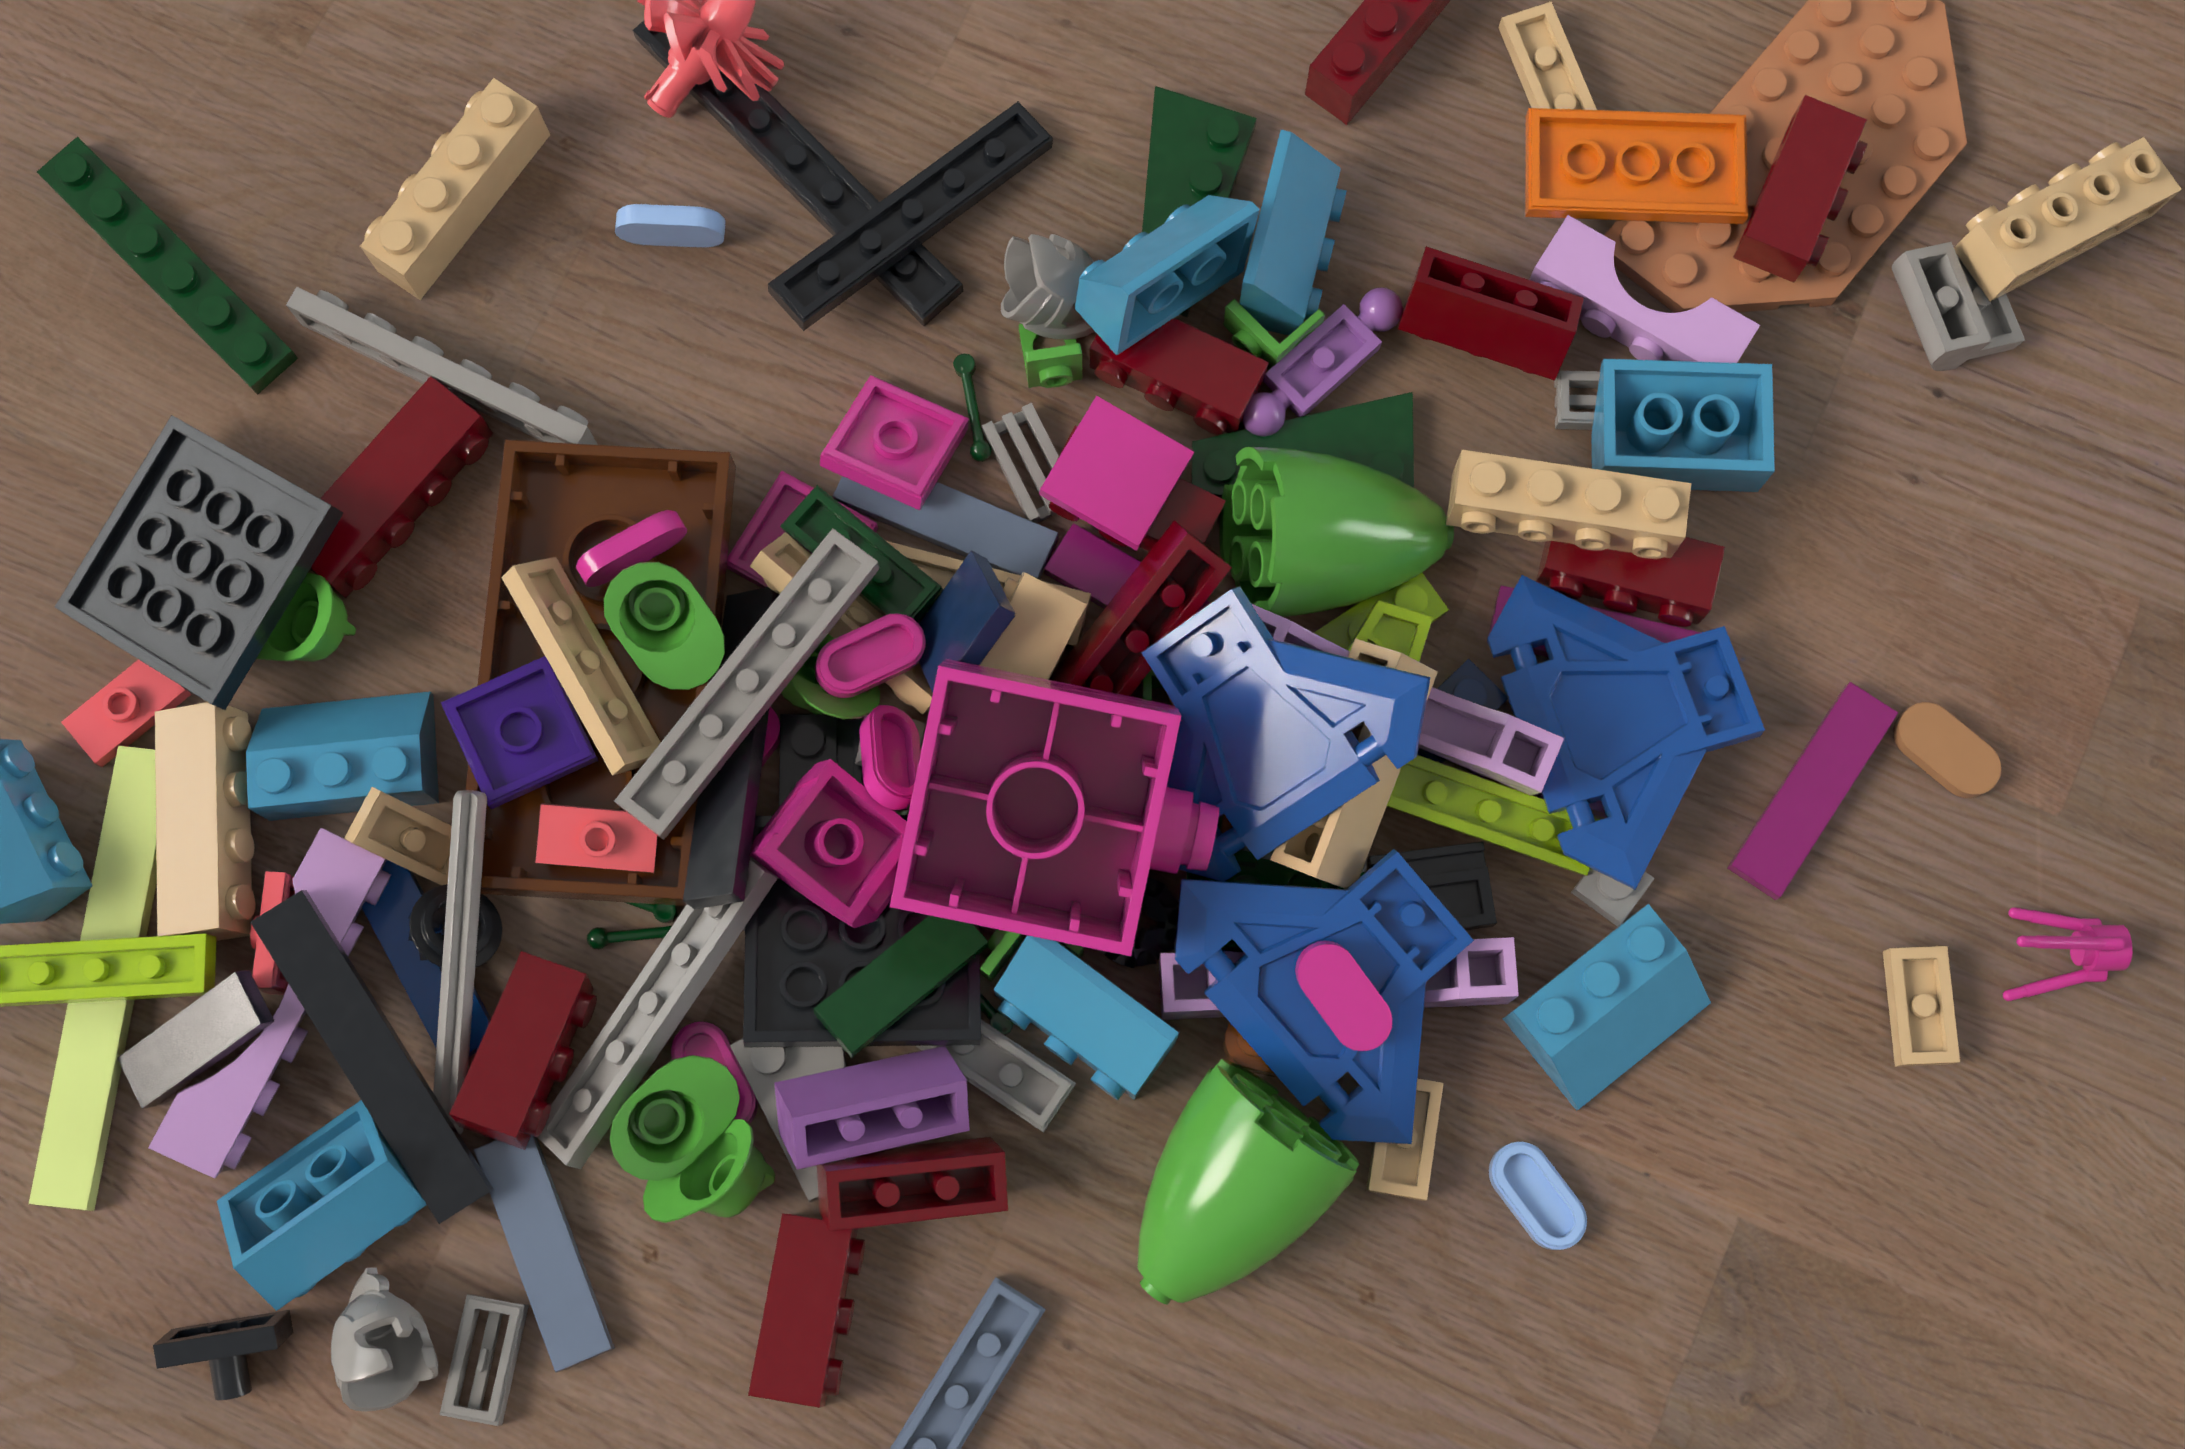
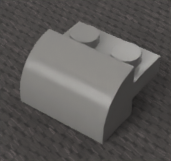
(1951, 309)

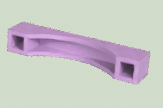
(1457, 728)
(1477, 976)
(209, 1117)

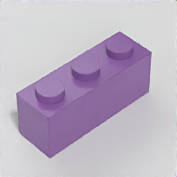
(871, 1107)

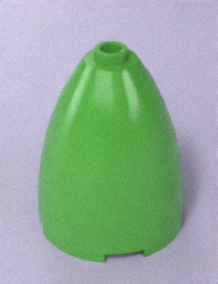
(1324, 531)
(1234, 1186)

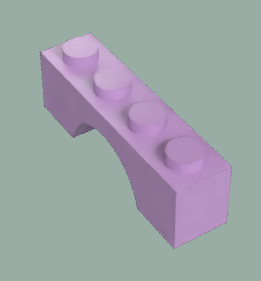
(1583, 265)

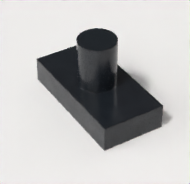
(225, 1348)

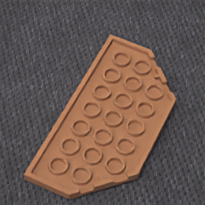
(1861, 56)

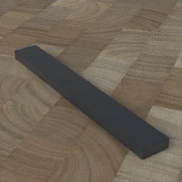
(813, 179)

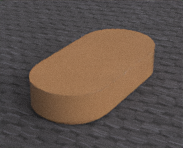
(1947, 750)

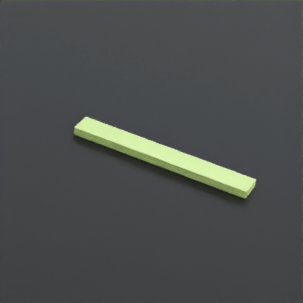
(97, 1031)

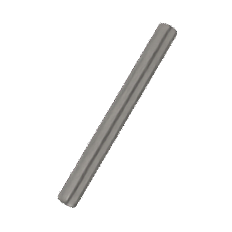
(459, 946)

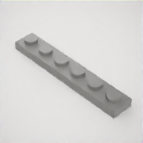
(421, 359)
(747, 684)
(646, 1021)

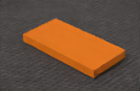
(1636, 166)

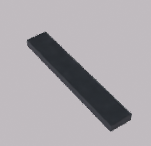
(910, 216)
(729, 802)
(372, 1055)

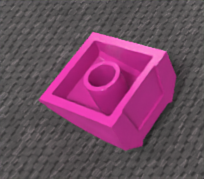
(834, 845)

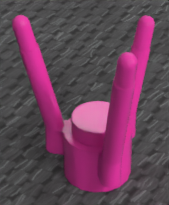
(2091, 945)

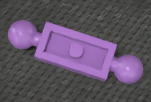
(1322, 361)

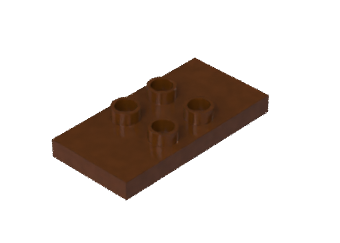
(560, 506)

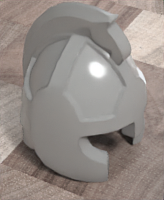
(1045, 286)
(380, 1347)

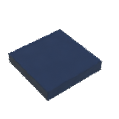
(965, 617)

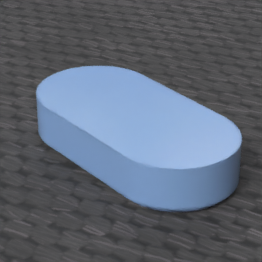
(670, 225)
(1537, 1196)

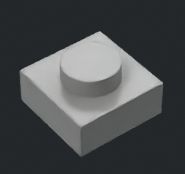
(1609, 896)

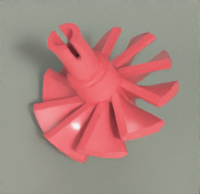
(702, 41)

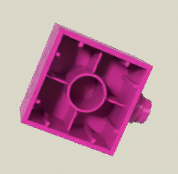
(1045, 808)

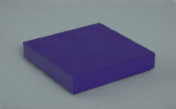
(519, 732)

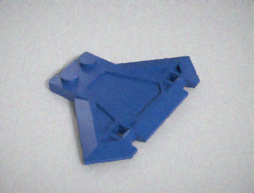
(1629, 718)
(1274, 725)
(1389, 928)

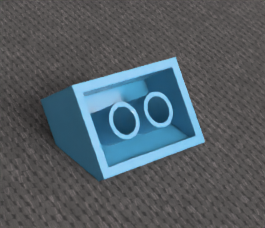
(1291, 236)
(1166, 270)
(1686, 422)
(333, 752)
(36, 856)
(1610, 1007)
(1084, 1016)
(317, 1207)

